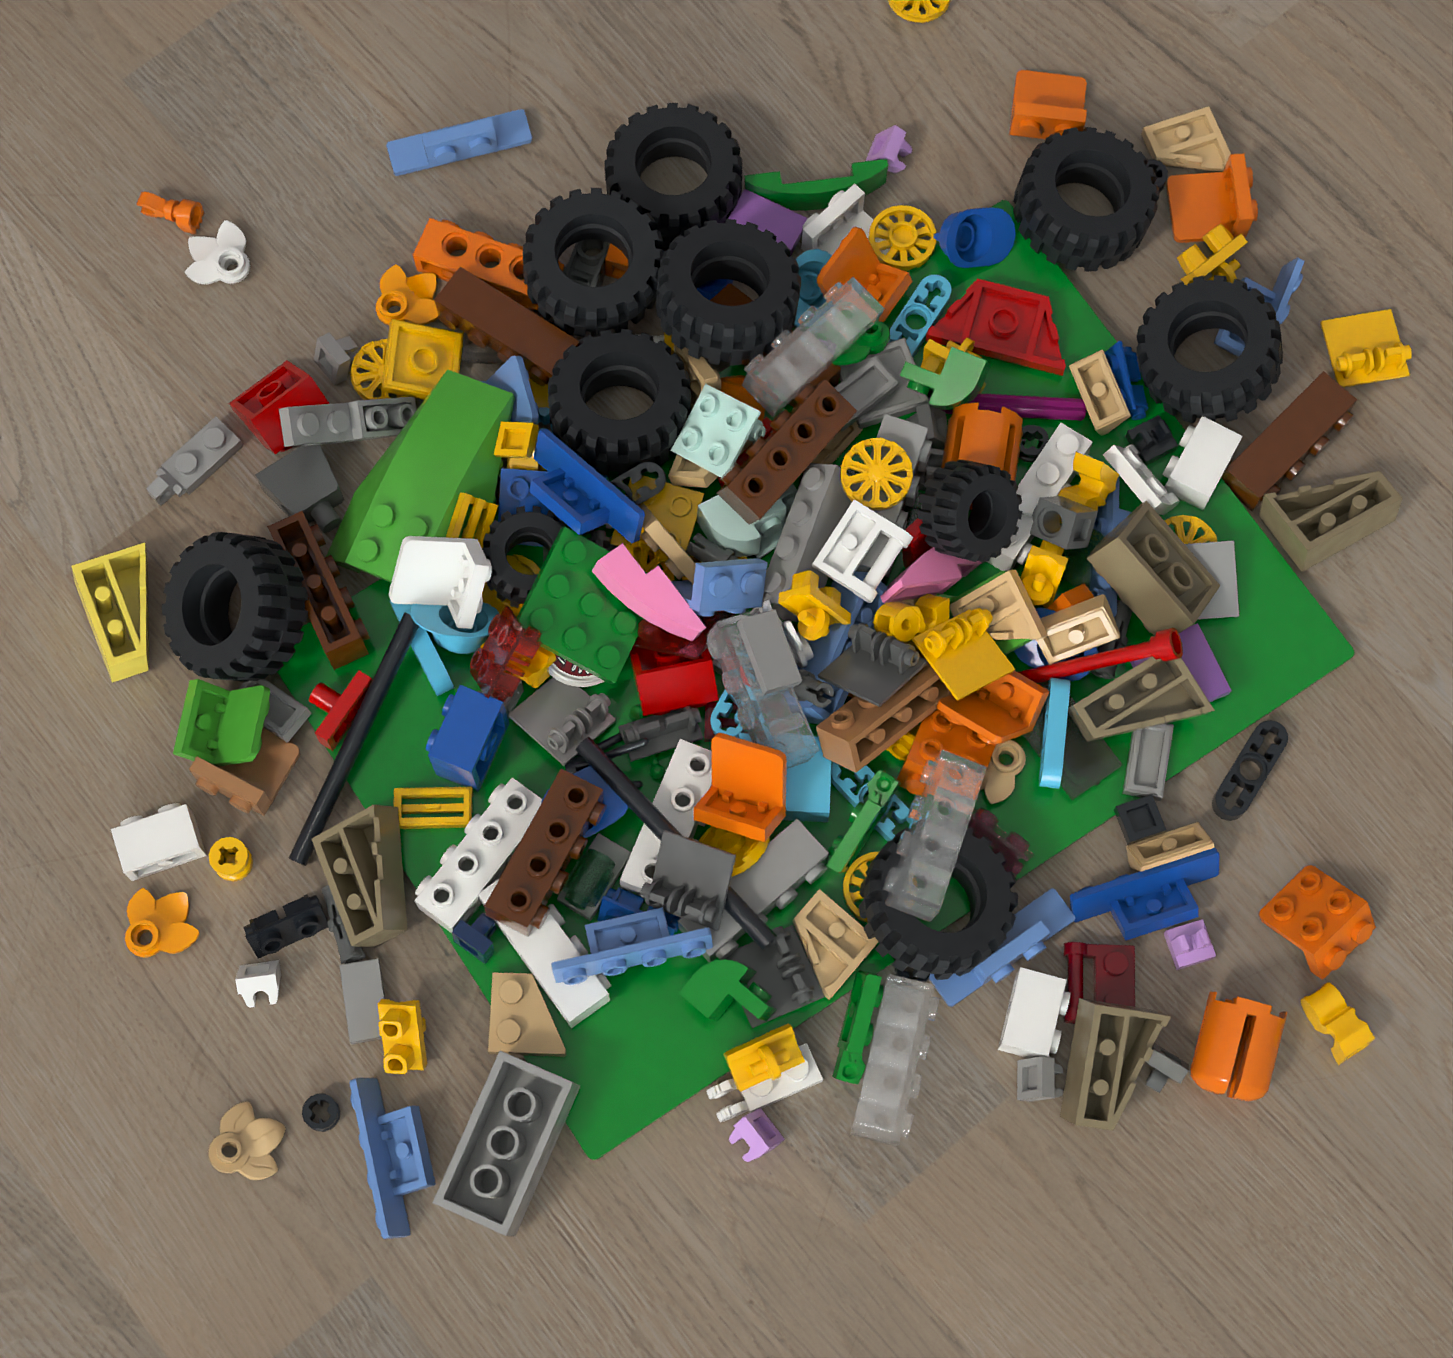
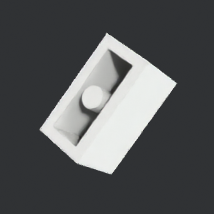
(1202, 462)
(158, 841)
(1034, 1014)

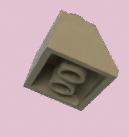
(1154, 571)

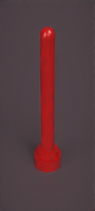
(1164, 646)

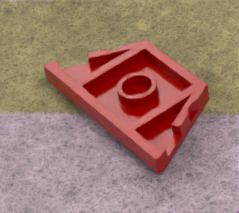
(1004, 325)

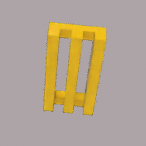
(459, 514)
(434, 792)

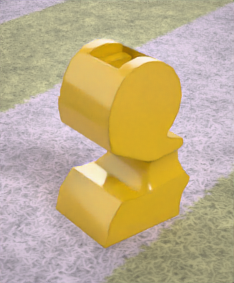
(518, 444)
(1095, 482)
(908, 621)
(1332, 1016)

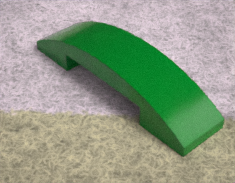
(816, 193)

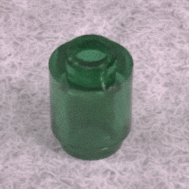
(589, 879)

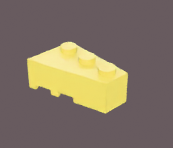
(117, 608)

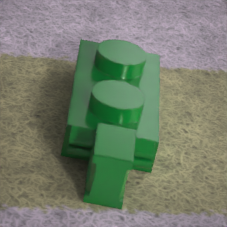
(864, 821)
(856, 1028)

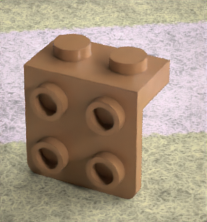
(250, 783)

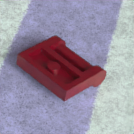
(1111, 974)

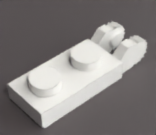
(770, 1090)

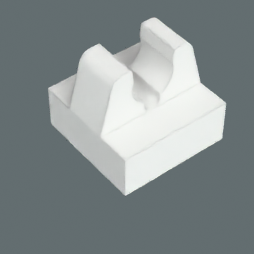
(256, 978)

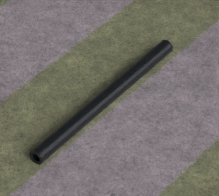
(354, 739)
(657, 823)

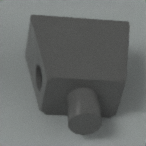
(304, 484)

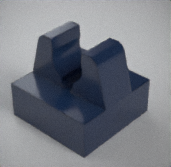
(476, 937)

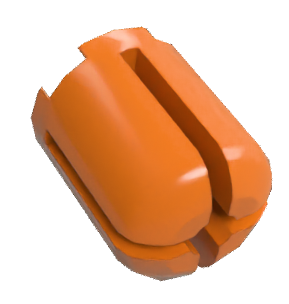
(984, 437)
(1237, 1048)

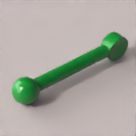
(657, 771)

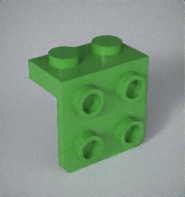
(222, 723)

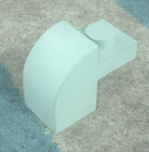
(731, 531)

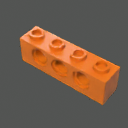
(445, 236)

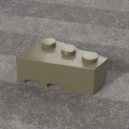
(1329, 517)
(1141, 699)
(366, 874)
(1106, 1059)

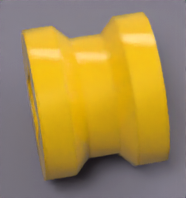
(236, 865)

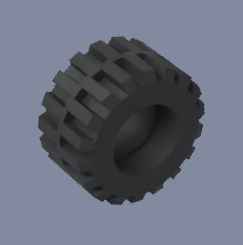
(948, 504)
(507, 534)

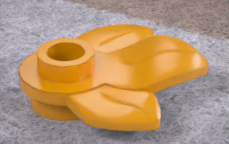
(410, 293)
(163, 919)

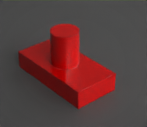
(340, 708)

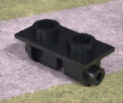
(270, 934)

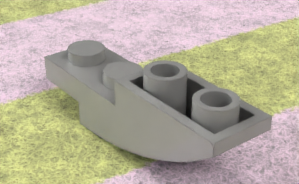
(345, 421)

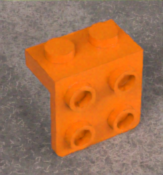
(1047, 104)
(1212, 199)
(858, 260)
(999, 709)
(933, 736)
(745, 788)
(1319, 919)

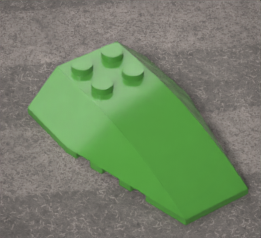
(420, 475)

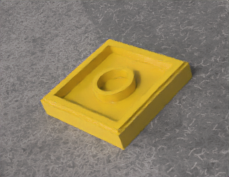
(419, 358)

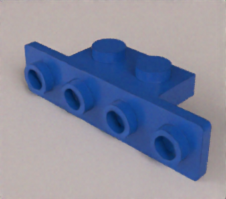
(581, 493)
(1150, 897)

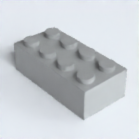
(915, 443)
(506, 1144)

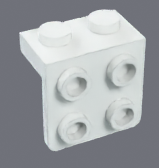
(831, 226)
(442, 574)

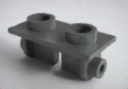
(662, 731)

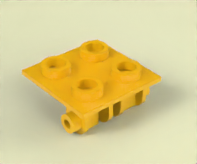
(1365, 348)
(673, 507)
(964, 652)

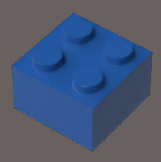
(467, 737)

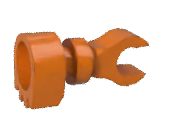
(186, 213)

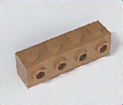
(863, 730)

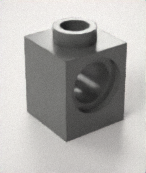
(1075, 517)

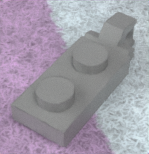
(194, 461)

